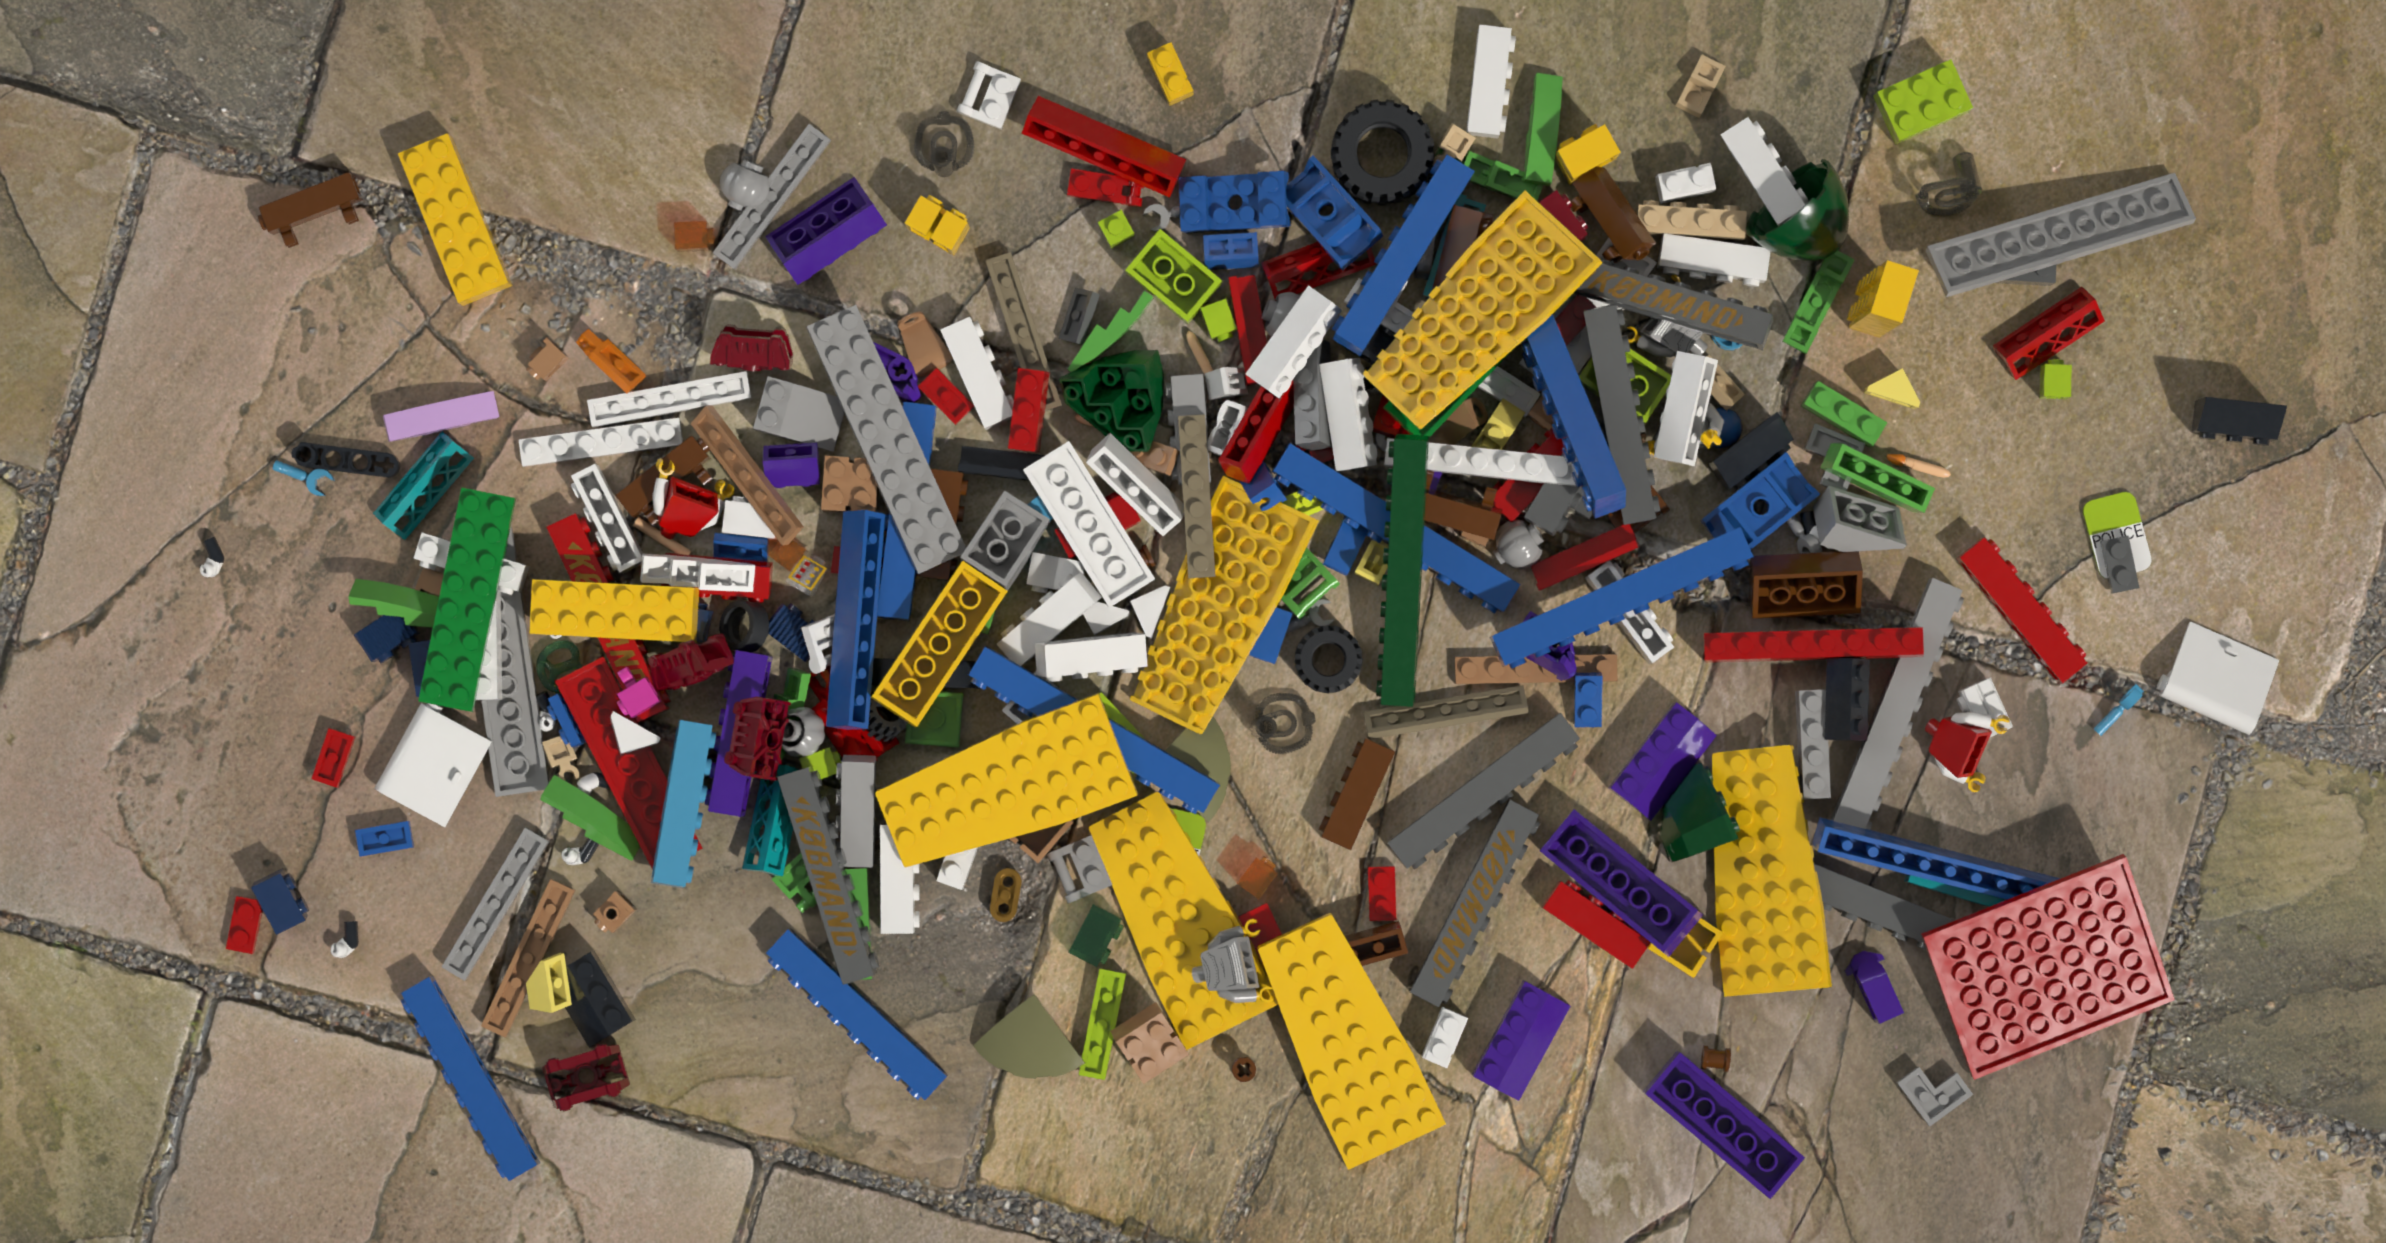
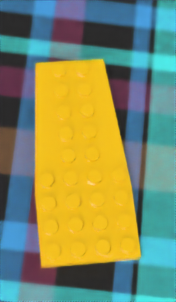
(1482, 309)
(1219, 618)
(1010, 784)
(1767, 878)
(1172, 915)
(1348, 1043)

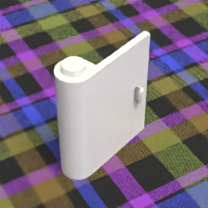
(2217, 683)
(433, 764)

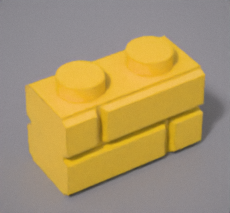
(1170, 74)

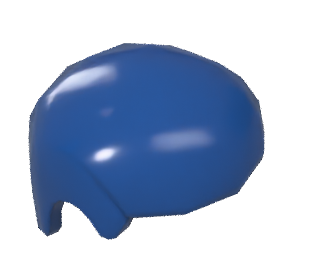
(1731, 428)

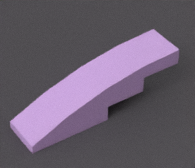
(440, 416)

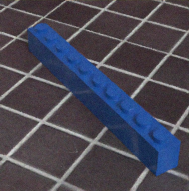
(1370, 512)
(1620, 597)
(1140, 755)
(1925, 860)

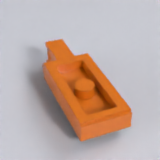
(611, 361)

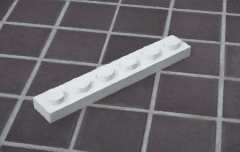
(669, 399)
(600, 442)

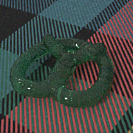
(558, 668)

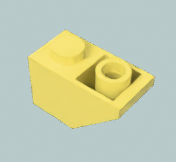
(1499, 426)

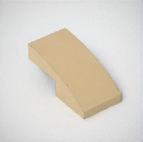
(1700, 86)

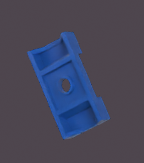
(1207, 207)
(1344, 232)
(1782, 490)

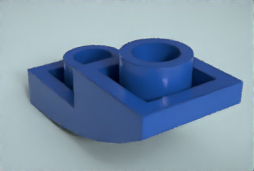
(1344, 548)

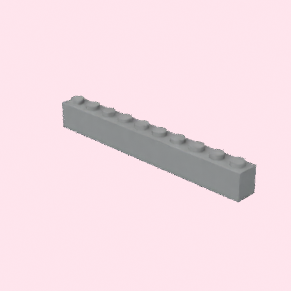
(1896, 707)

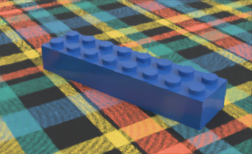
(1574, 420)

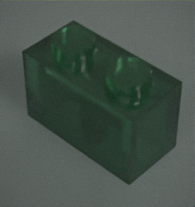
(1096, 935)

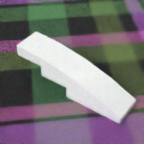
(697, 572)

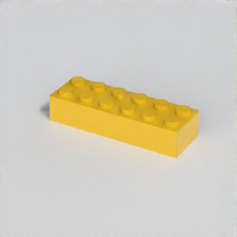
(455, 219)
(1882, 299)
(614, 610)
(939, 644)

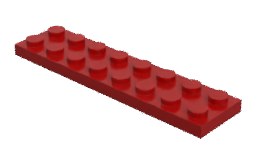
(631, 776)

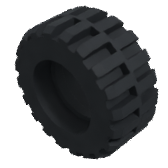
(1384, 115)

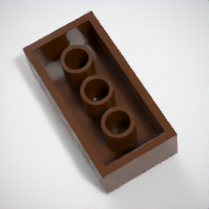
(1805, 584)

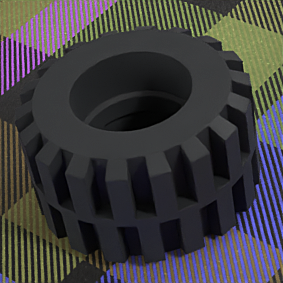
(1350, 649)

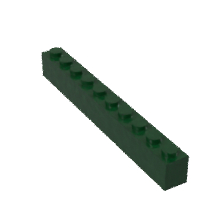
(1404, 569)

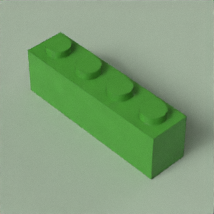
(1877, 478)

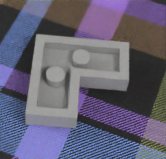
(1819, 443)
(1933, 1101)

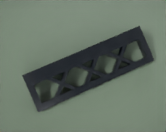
(996, 462)

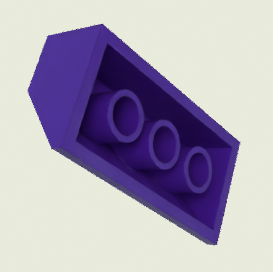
(826, 230)
(1662, 761)
(1520, 1040)

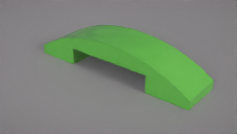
(1817, 301)

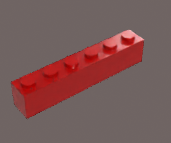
(1103, 146)
(2021, 610)

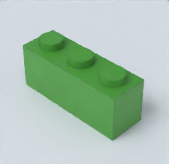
(1843, 414)

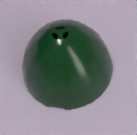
(1815, 229)

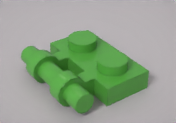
(794, 882)

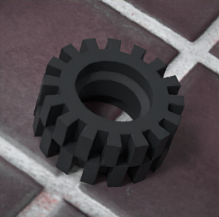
(880, 727)

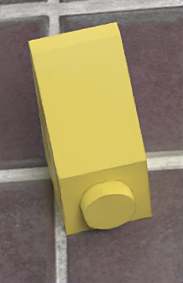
(549, 985)

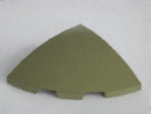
(1208, 755)
(1029, 1043)

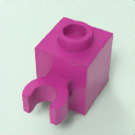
(638, 695)

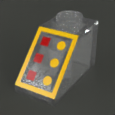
(808, 574)

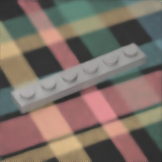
(782, 184)
(495, 904)

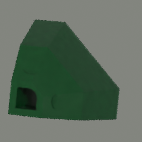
(1119, 396)
(1695, 817)

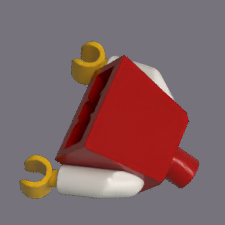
(684, 506)
(1960, 744)

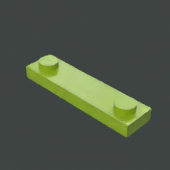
(1101, 1022)

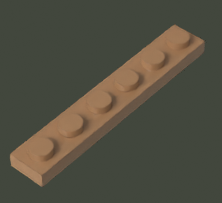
(747, 475)
(1490, 670)
(527, 957)

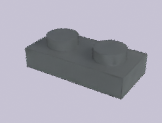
(1079, 316)
(2119, 564)

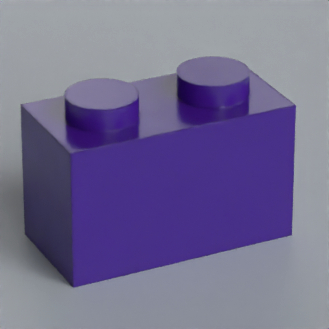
(792, 464)

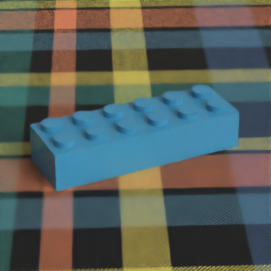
(681, 804)

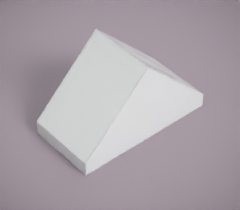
(1226, 383)
(1149, 608)
(1102, 617)
(630, 735)

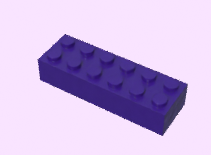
(729, 787)
(1621, 883)
(1723, 1124)

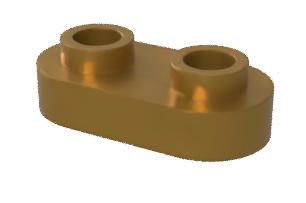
(1004, 894)

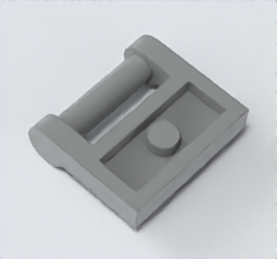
(1088, 865)

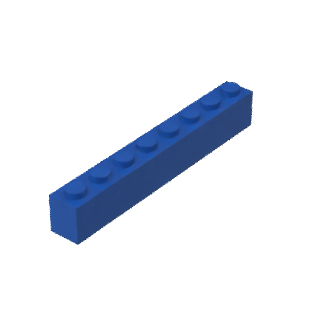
(1403, 254)
(898, 571)
(855, 620)
(857, 1014)
(470, 1078)

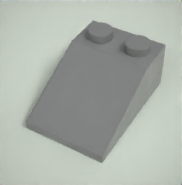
(799, 414)
(1857, 522)
(1005, 540)

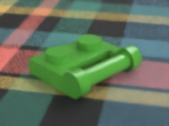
(1307, 571)

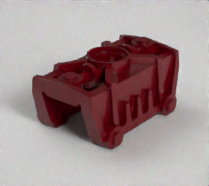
(752, 349)
(690, 663)
(757, 737)
(584, 1091)

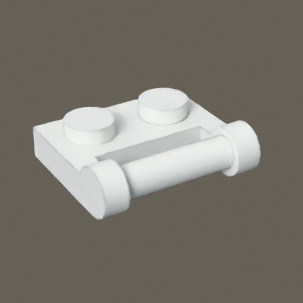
(997, 98)
(818, 637)

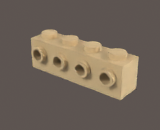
(1693, 222)

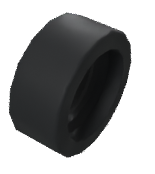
(757, 630)

